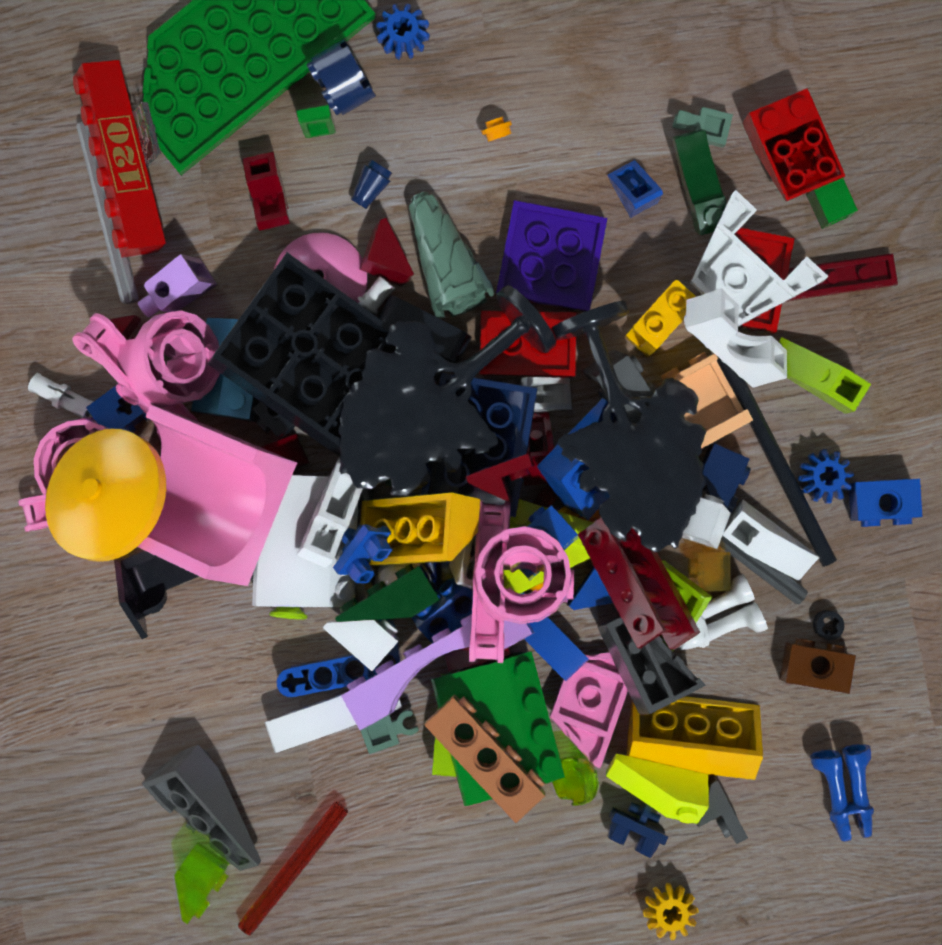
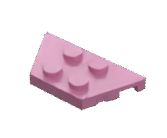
(590, 706)

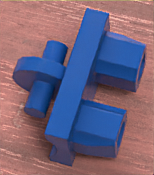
(360, 548)

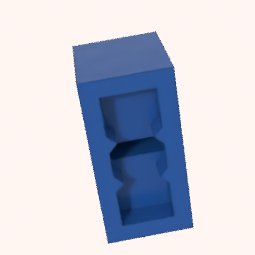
(445, 609)

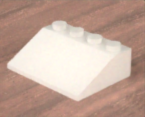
(288, 579)

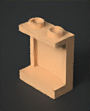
(717, 405)

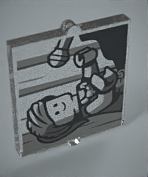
(146, 133)

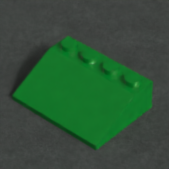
(515, 706)

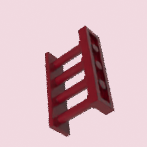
(639, 587)

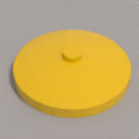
(105, 495)

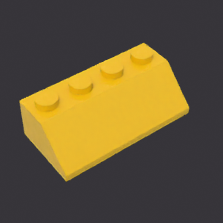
(424, 526)
(700, 737)

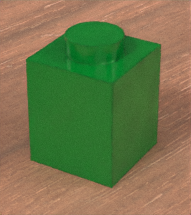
(832, 203)

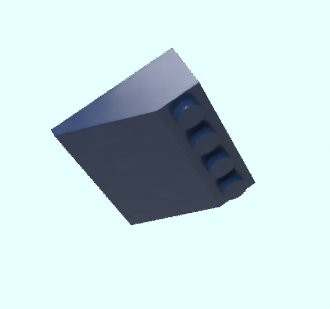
(509, 414)

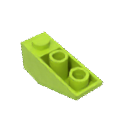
(824, 378)

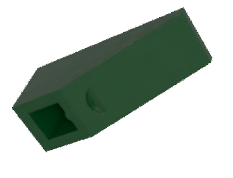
(399, 599)

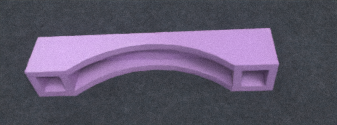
(379, 696)

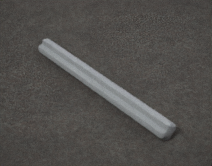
(120, 266)

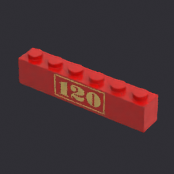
(119, 158)

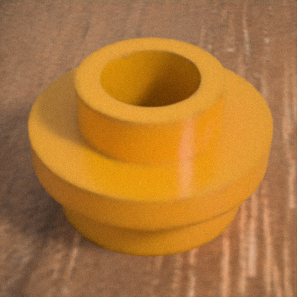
(497, 128)

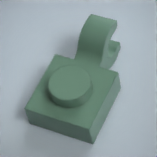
(713, 121)

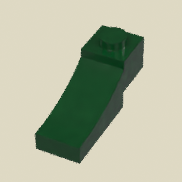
(699, 180)

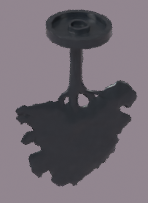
(404, 419)
(642, 465)

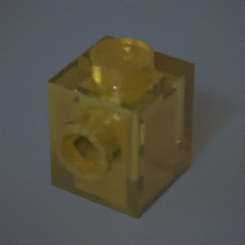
(710, 569)

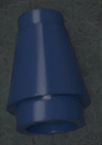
(370, 183)

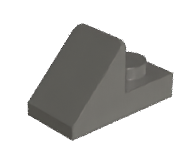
(721, 807)

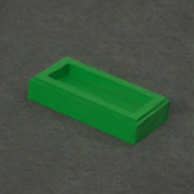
(316, 121)

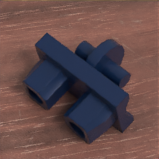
(650, 835)

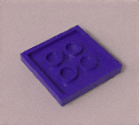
(552, 255)

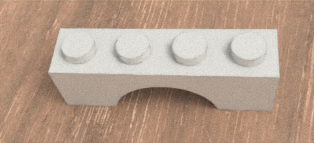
(715, 323)

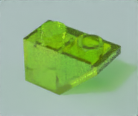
(196, 878)

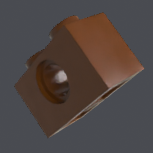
(834, 676)

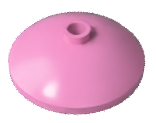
(332, 257)

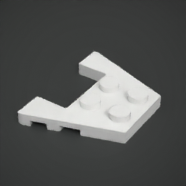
(743, 274)

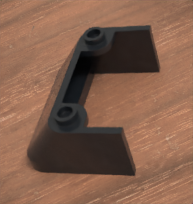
(144, 585)

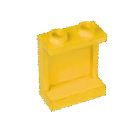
(660, 319)

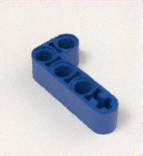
(338, 667)

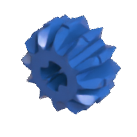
(412, 38)
(832, 486)

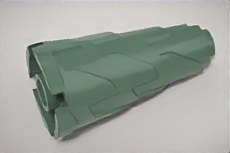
(447, 262)

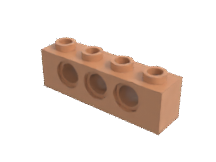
(515, 800)

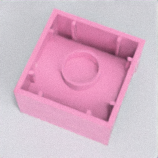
(216, 499)

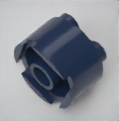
(343, 78)

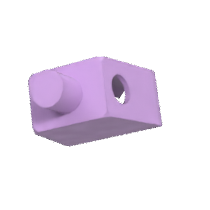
(176, 285)

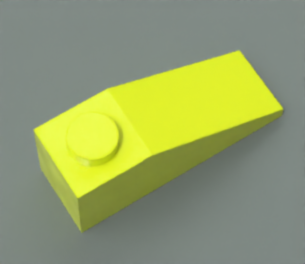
(666, 788)

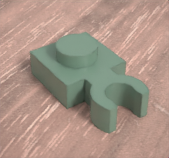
(384, 732)

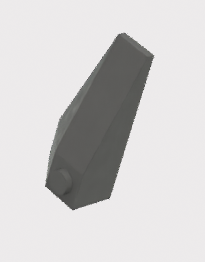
(199, 793)

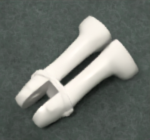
(748, 616)

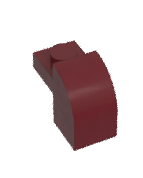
(266, 191)

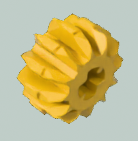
(667, 900)

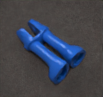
(830, 763)

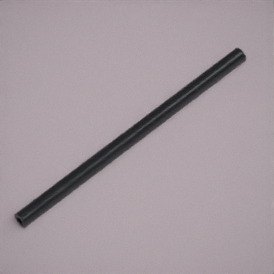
(780, 466)

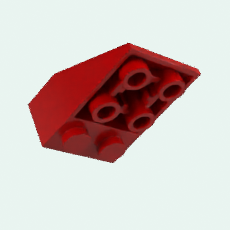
(793, 145)

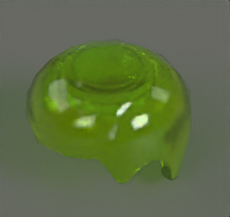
(579, 781)

